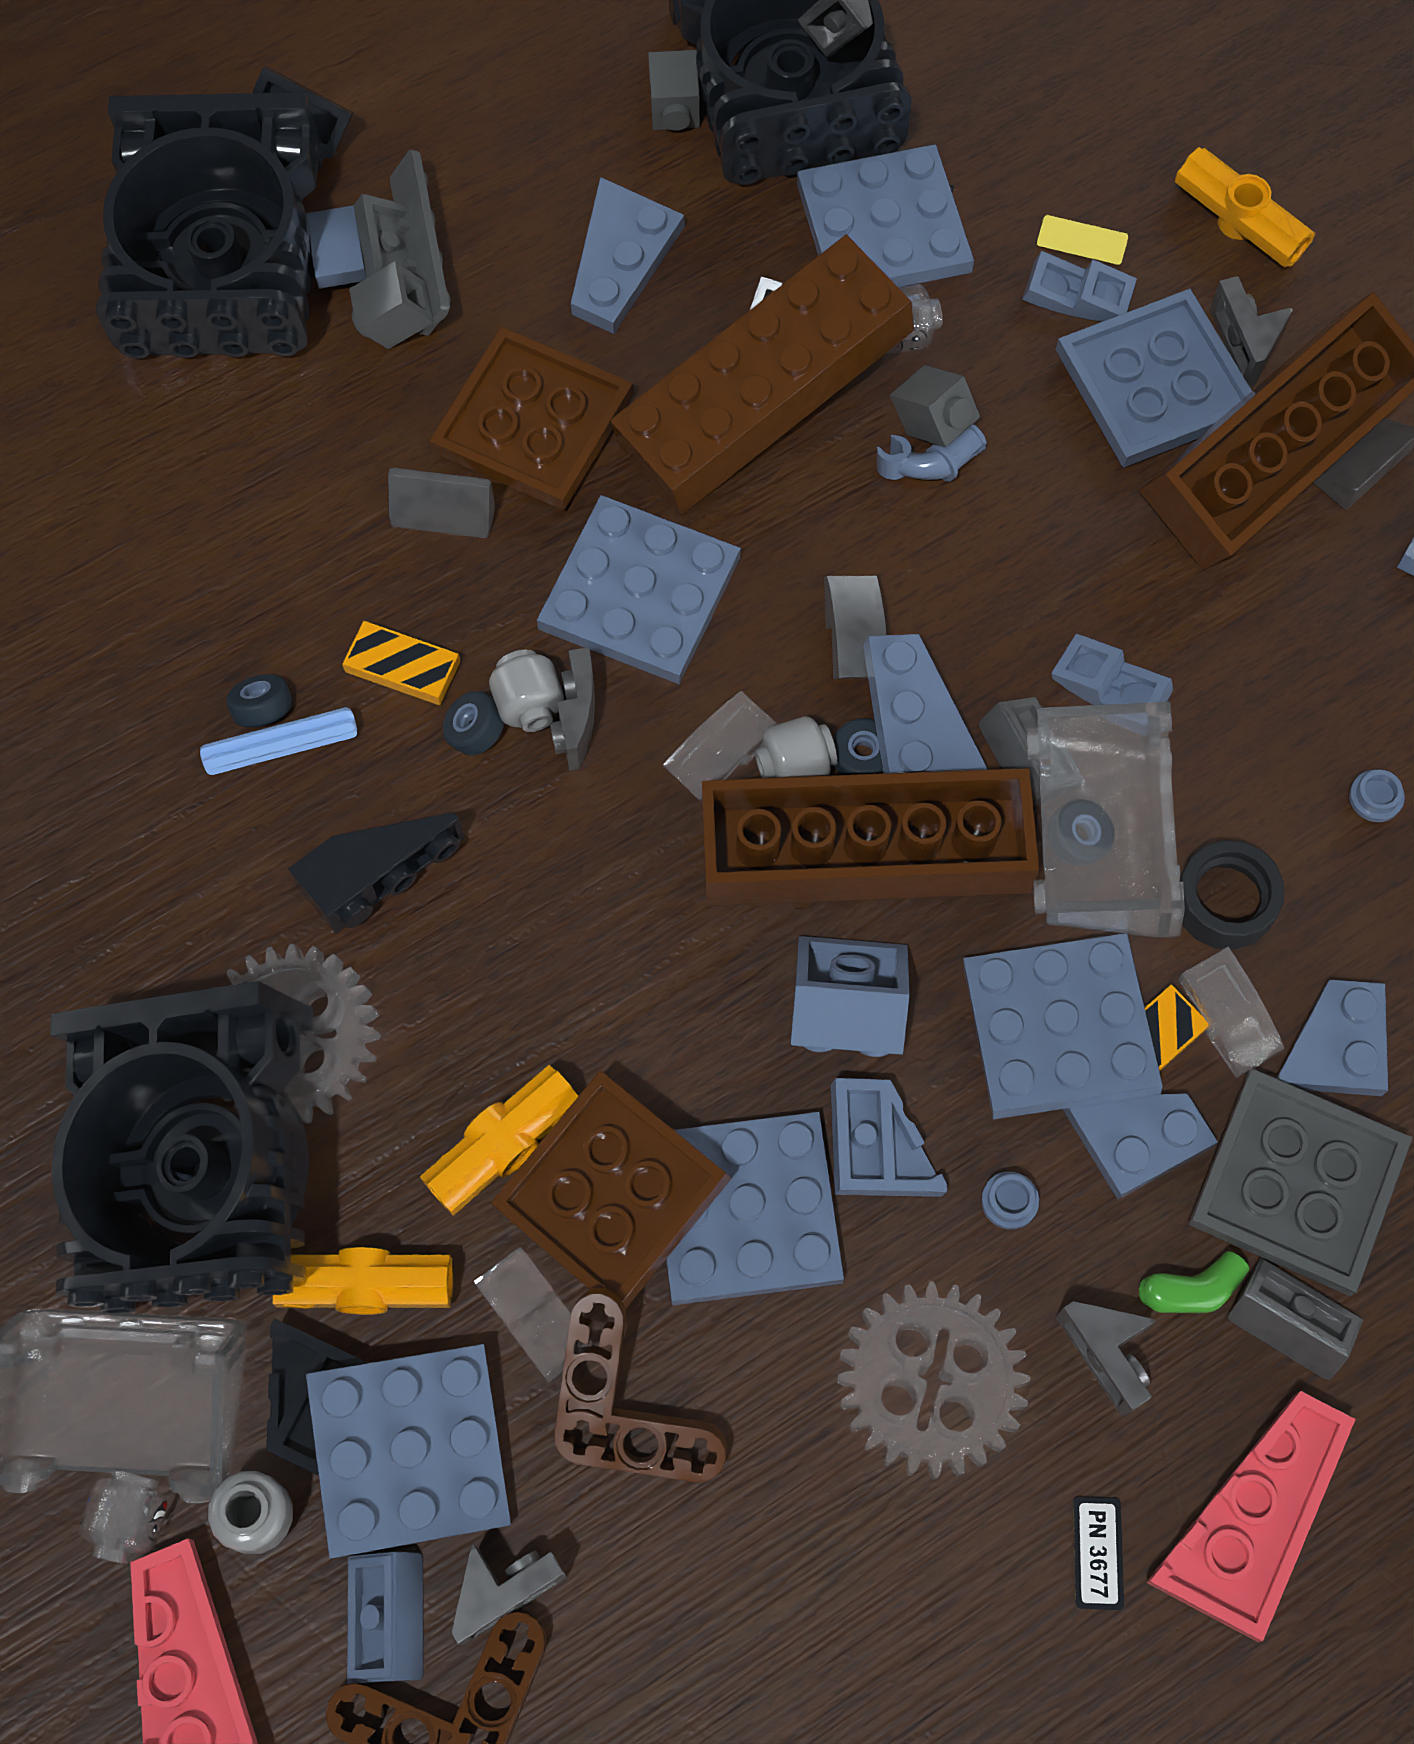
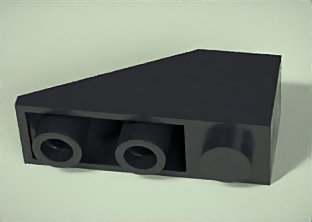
(364, 866)

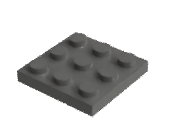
(1301, 1182)

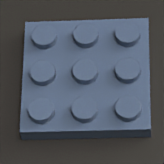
(893, 210)
(1153, 376)
(639, 589)
(1061, 1026)
(769, 1222)
(407, 1450)

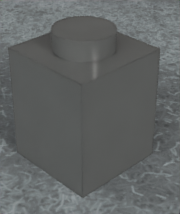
(674, 90)
(391, 305)
(935, 405)

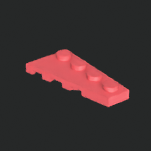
(1253, 1529)
(184, 1662)

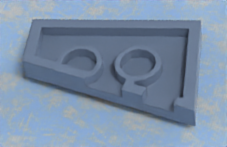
(621, 253)
(914, 711)

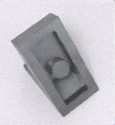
(1246, 336)
(1097, 1337)
(486, 1601)

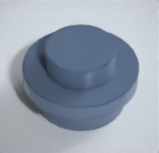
(1377, 795)
(1010, 1200)

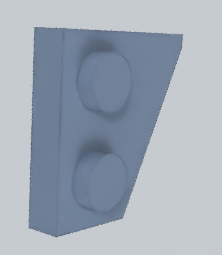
(1342, 1042)
(1141, 1137)
(877, 1144)

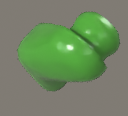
(1198, 1293)

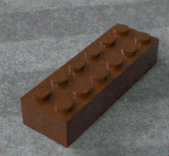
(764, 374)
(1285, 432)
(868, 837)

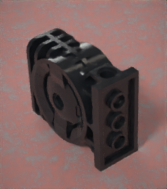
(786, 99)
(192, 186)
(131, 1087)

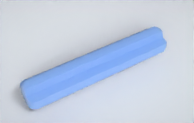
(278, 741)

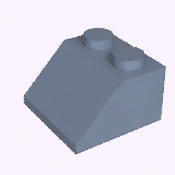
(850, 996)

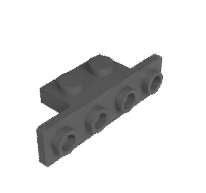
(404, 233)

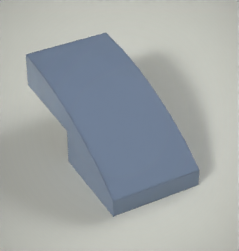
(336, 247)
(1083, 293)
(1103, 677)

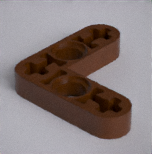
(599, 1409)
(439, 1729)

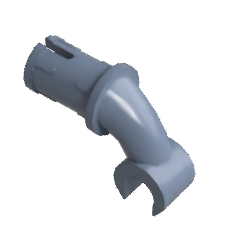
(936, 463)

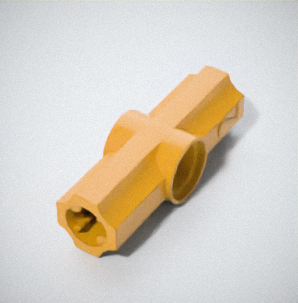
(1244, 207)
(499, 1140)
(370, 1282)

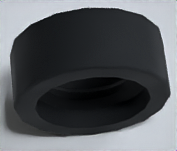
(1258, 868)

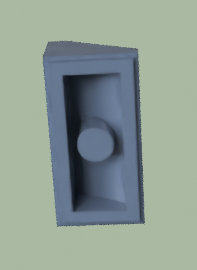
(385, 1617)

